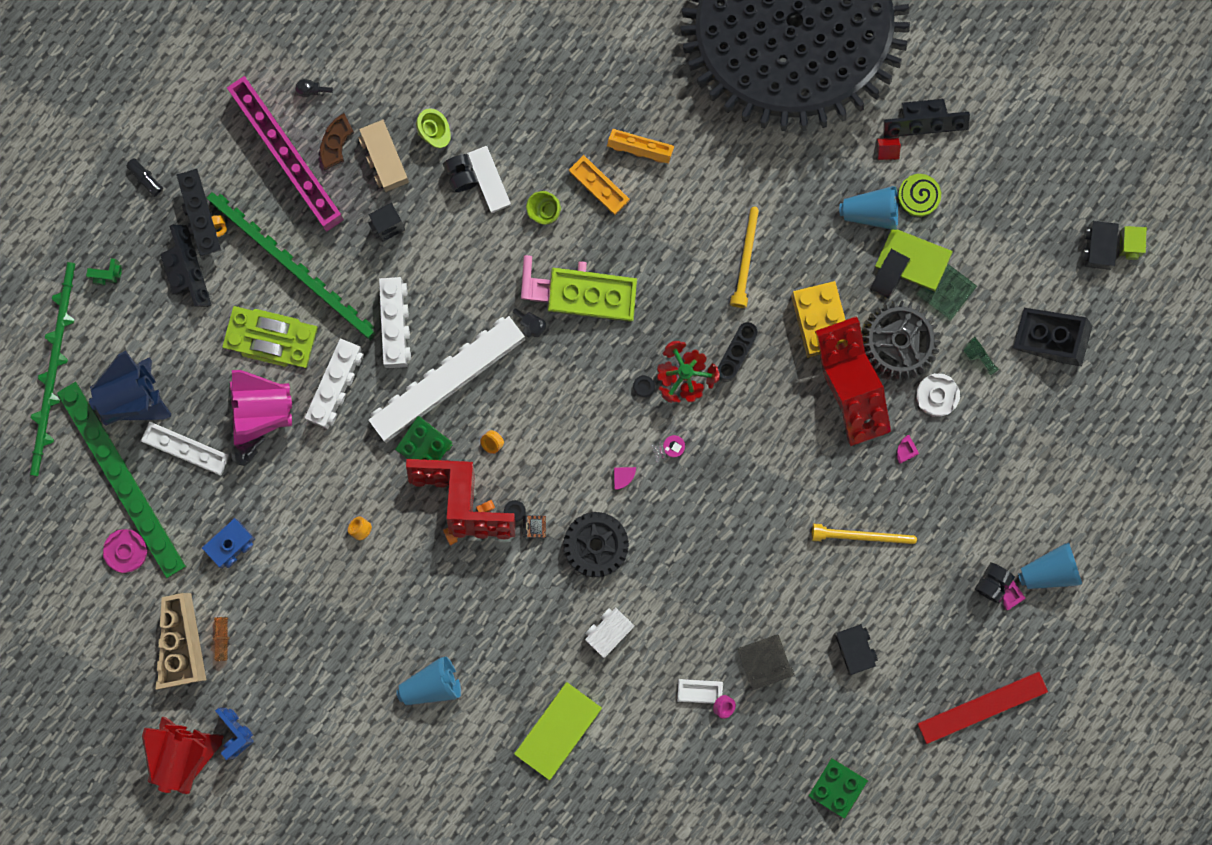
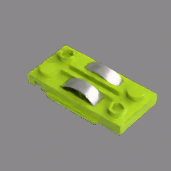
(270, 337)

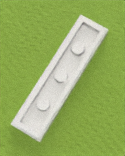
(185, 448)

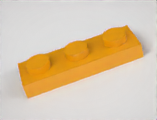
(640, 146)
(599, 185)

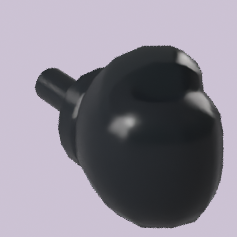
(308, 87)
(532, 324)
(244, 454)

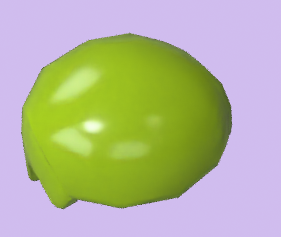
(543, 207)

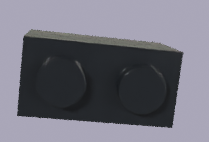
(1101, 245)
(855, 649)

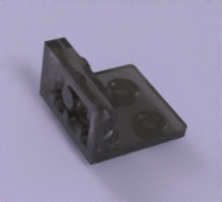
(765, 662)

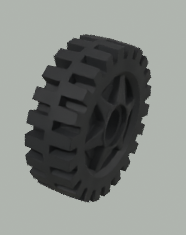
(596, 526)

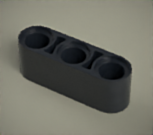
(742, 343)

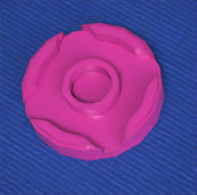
(132, 553)

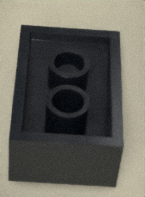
(1053, 336)

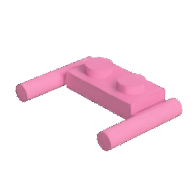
(534, 288)

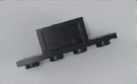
(925, 118)
(198, 211)
(183, 267)

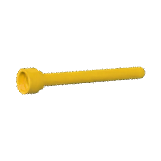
(739, 298)
(821, 532)

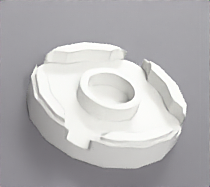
(942, 399)

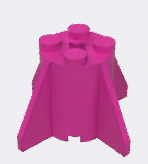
(258, 406)

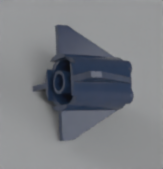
(127, 392)

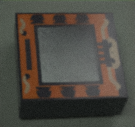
(534, 526)

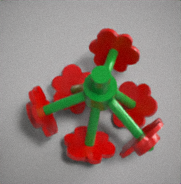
(693, 364)

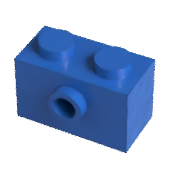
(229, 543)

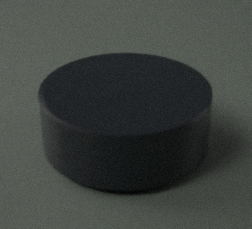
(643, 386)
(517, 508)

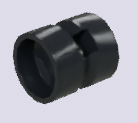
(463, 180)
(994, 583)

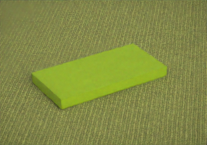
(592, 294)
(558, 731)

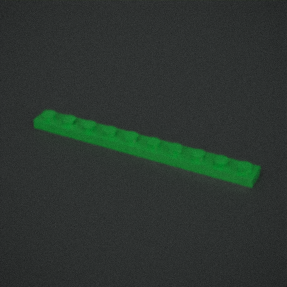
(298, 271)
(121, 480)

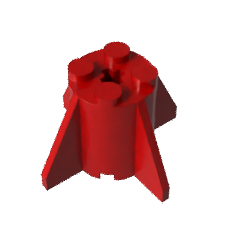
(177, 755)

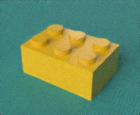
(816, 309)

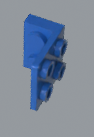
(243, 740)

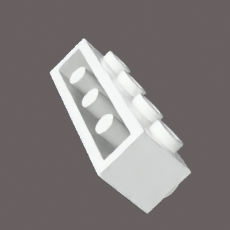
(393, 322)
(334, 383)

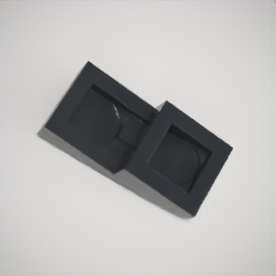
(890, 273)

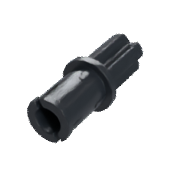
(144, 177)

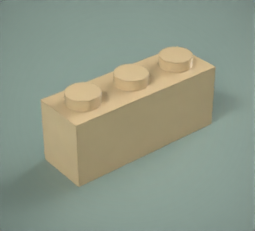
(383, 156)

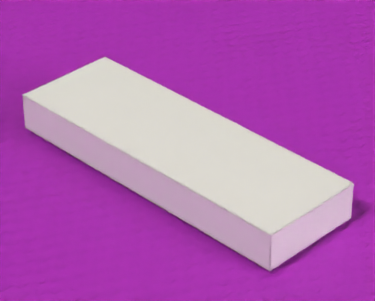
(489, 179)

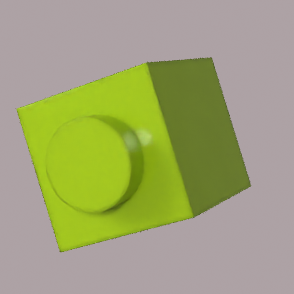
(1132, 242)

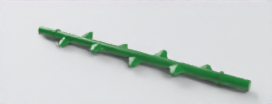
(49, 377)

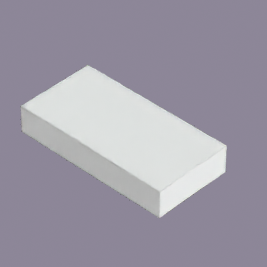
(699, 691)

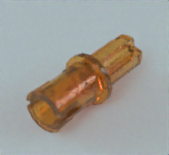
(221, 639)

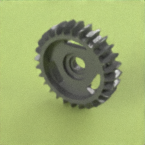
(908, 355)

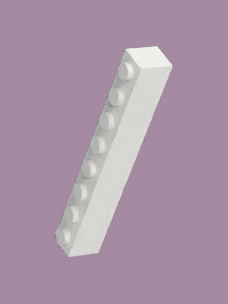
(447, 379)

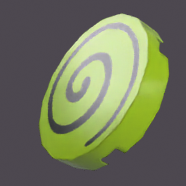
(919, 195)

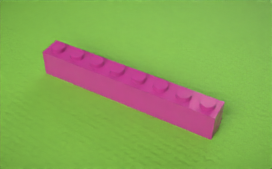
(285, 153)

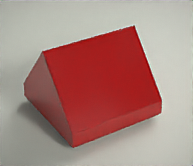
(888, 148)

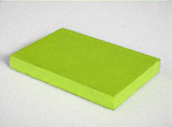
(927, 259)

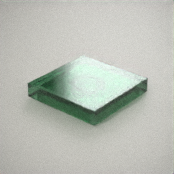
(950, 293)

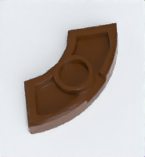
(333, 141)

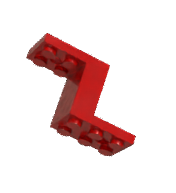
(853, 381)
(460, 514)

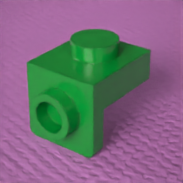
(100, 277)

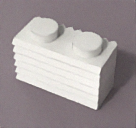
(608, 632)

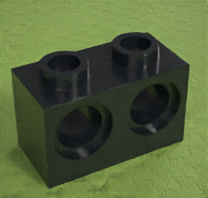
(385, 222)

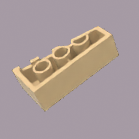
(179, 643)

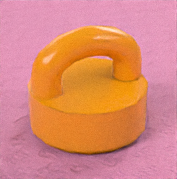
(219, 222)
(492, 441)
(359, 528)

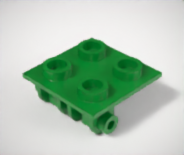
(423, 442)
(838, 788)

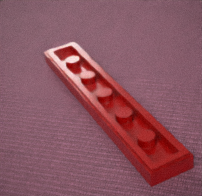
(982, 707)

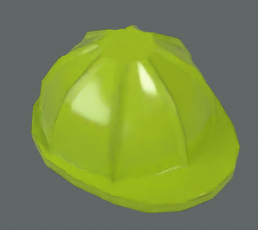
(433, 128)

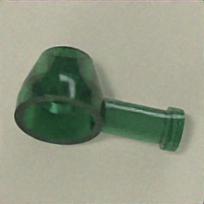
(975, 351)

